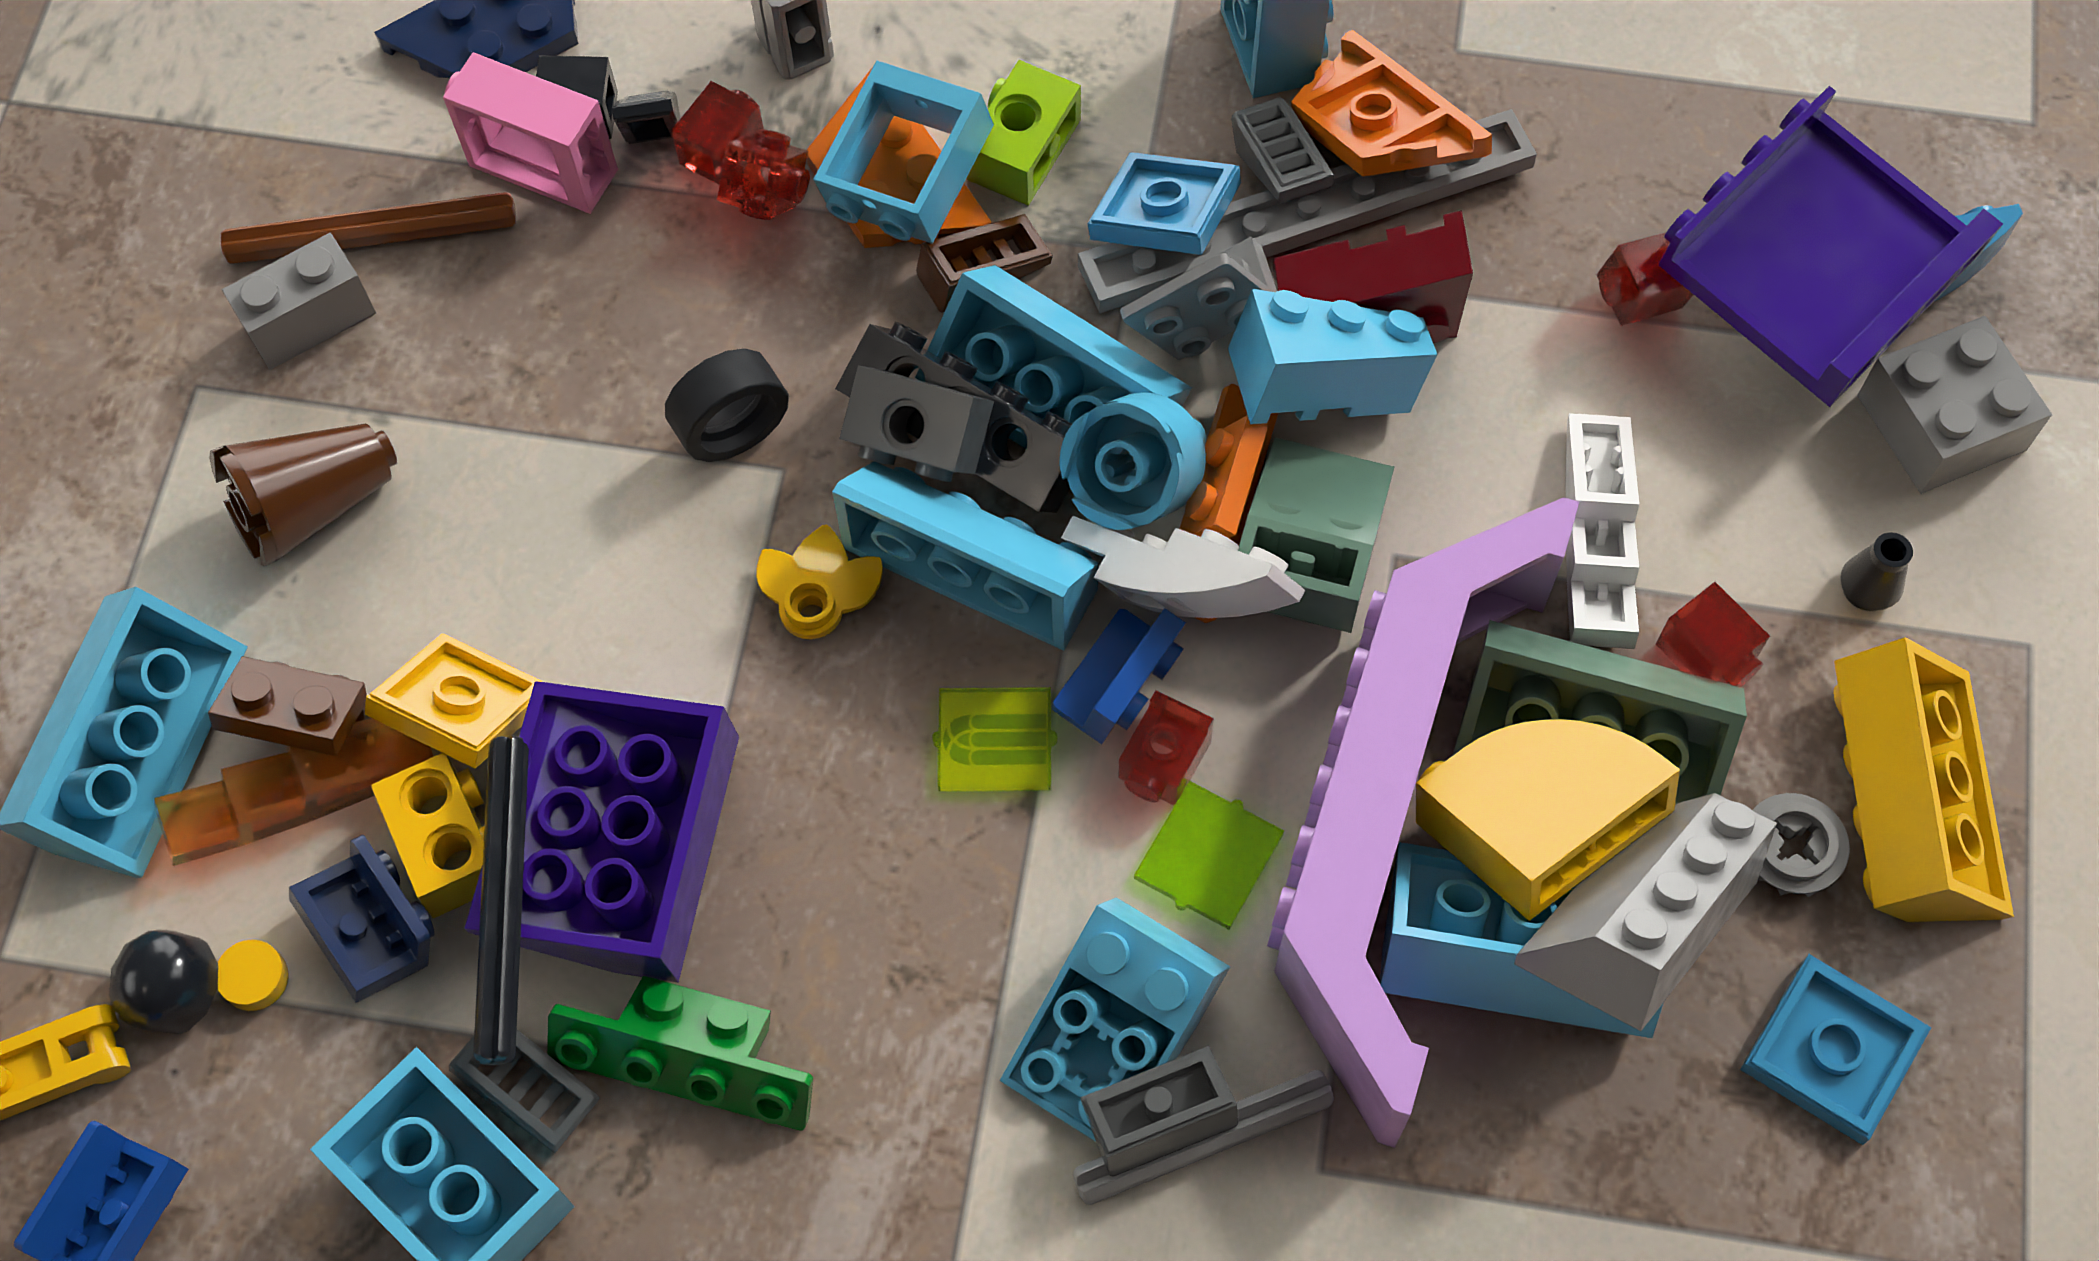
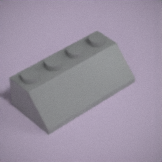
(1652, 909)

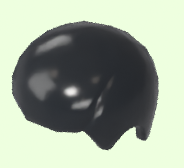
(163, 981)

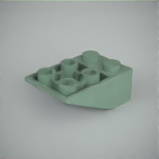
(1323, 521)

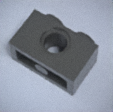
(952, 423)

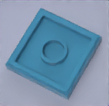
(1165, 203)
(1836, 1049)

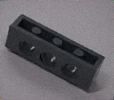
(1032, 477)

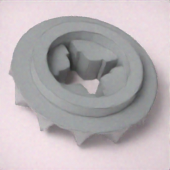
(1825, 849)

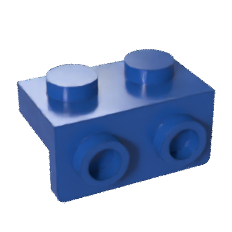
(1114, 671)
(101, 1200)

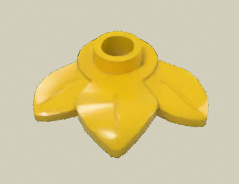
(819, 577)

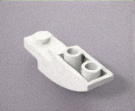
(1187, 573)

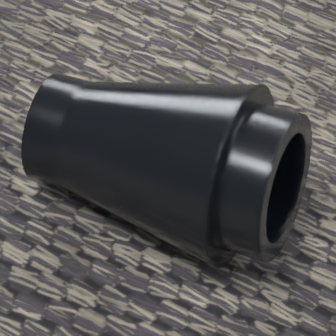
(1878, 573)

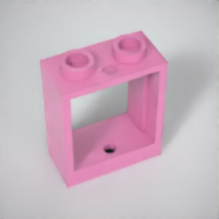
(531, 132)

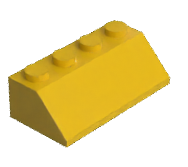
(1920, 786)

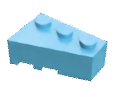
(1327, 356)

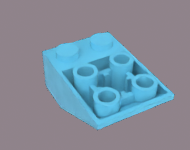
(1113, 1011)

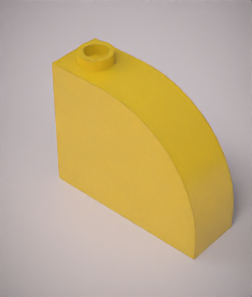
(1544, 805)

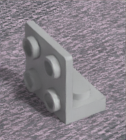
(1202, 302)

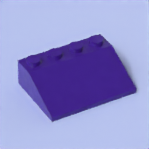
(618, 825)

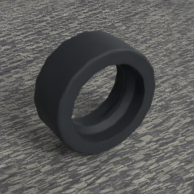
(726, 405)

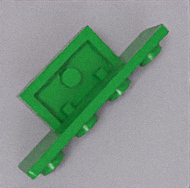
(685, 1048)

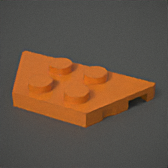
(1383, 115)
(897, 170)

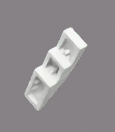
(1603, 539)

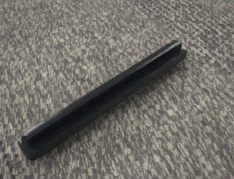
(501, 902)

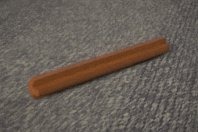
(371, 226)

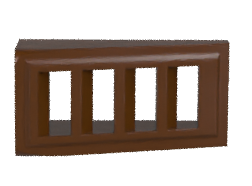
(944, 260)

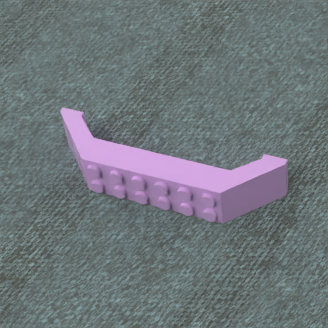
(1367, 789)

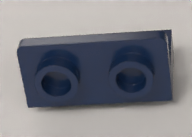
(364, 920)

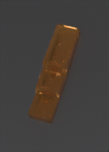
(282, 791)

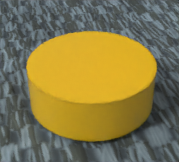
(251, 975)

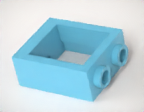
(920, 99)

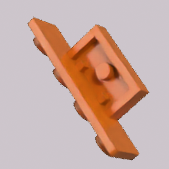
(1231, 472)

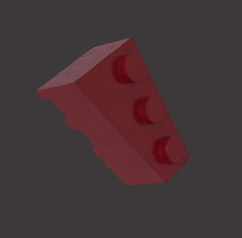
(1410, 272)

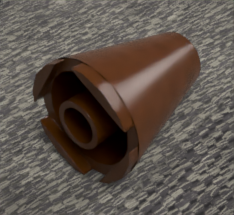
(299, 483)

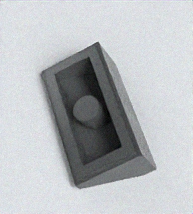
(1160, 1111)

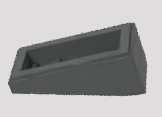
(1276, 143)
(466, 1069)

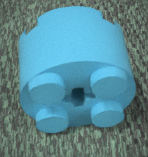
(1104, 476)

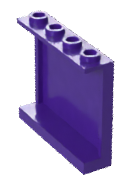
(1820, 250)

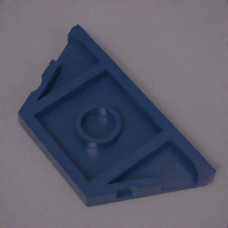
(506, 31)

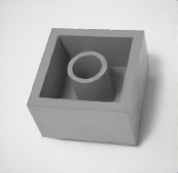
(1953, 404)

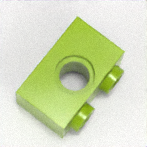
(1048, 114)

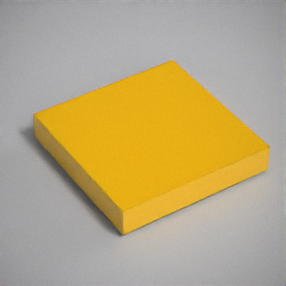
(453, 699)

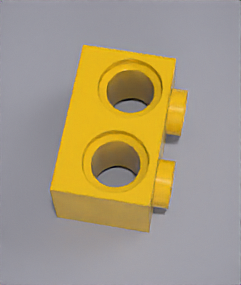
(430, 839)

